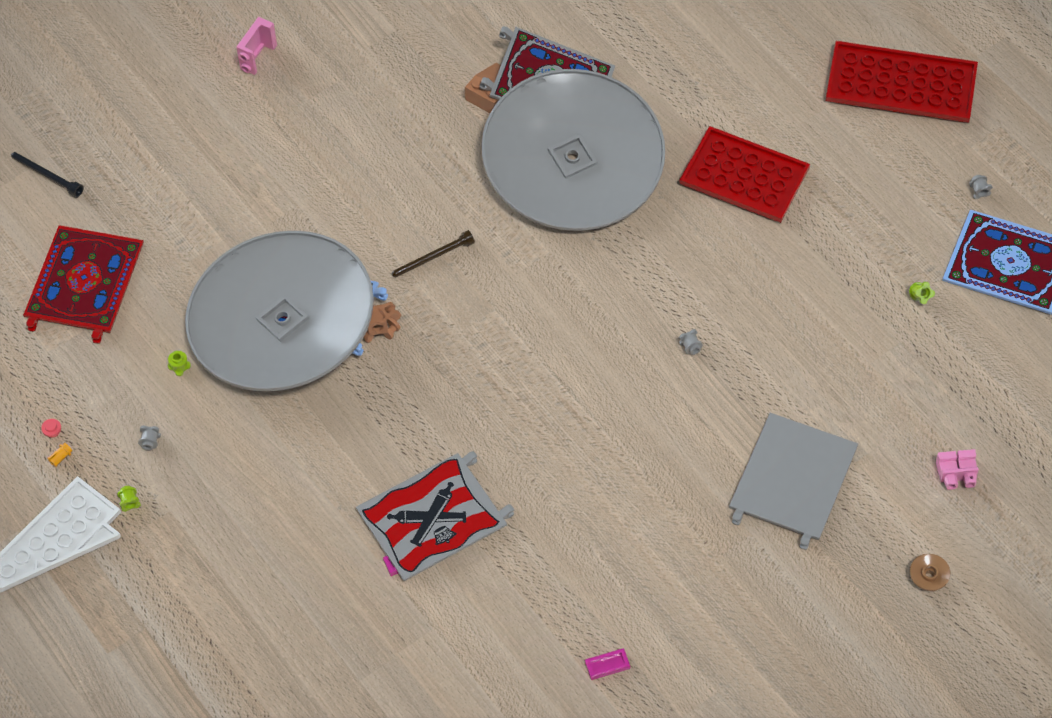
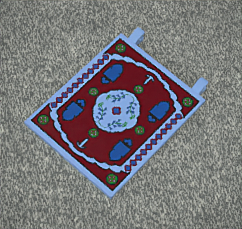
(1003, 261)

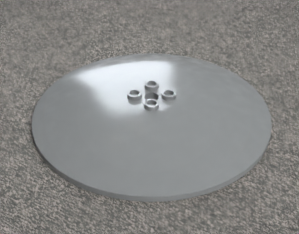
(582, 115)
(272, 276)

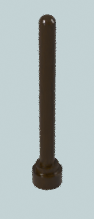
(465, 239)

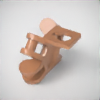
(381, 316)

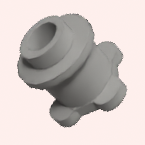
(980, 186)
(691, 342)
(149, 437)

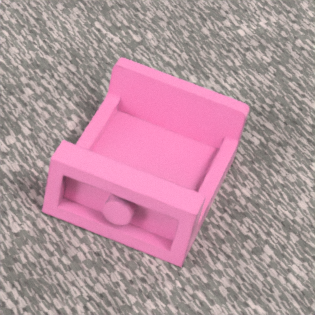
(259, 35)

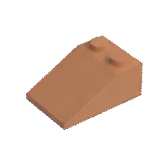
(480, 97)

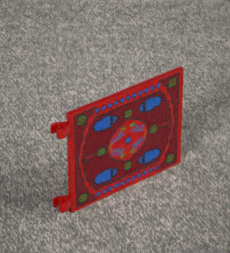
(83, 280)

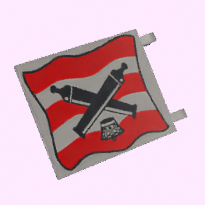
(432, 515)

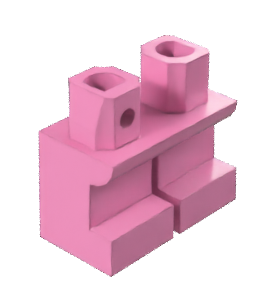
(957, 468)

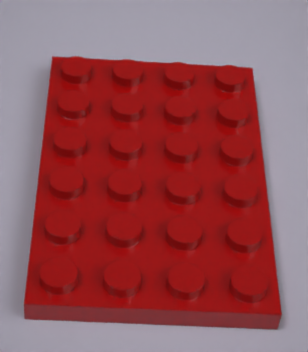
(745, 174)

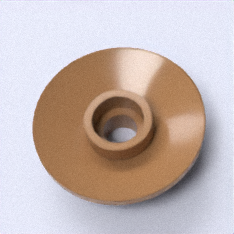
(933, 565)

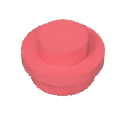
(51, 428)

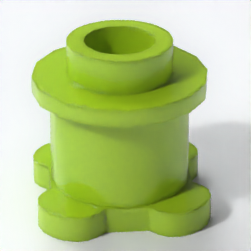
(921, 292)
(178, 362)
(128, 498)

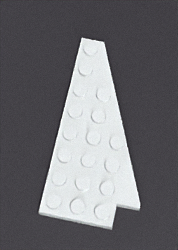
(62, 532)

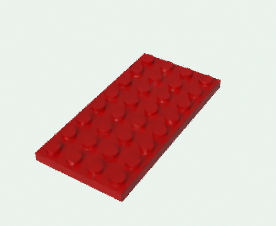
(902, 81)

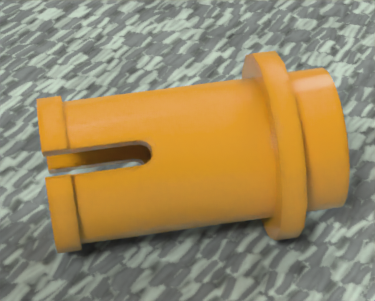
(60, 454)

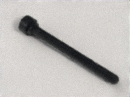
(74, 188)

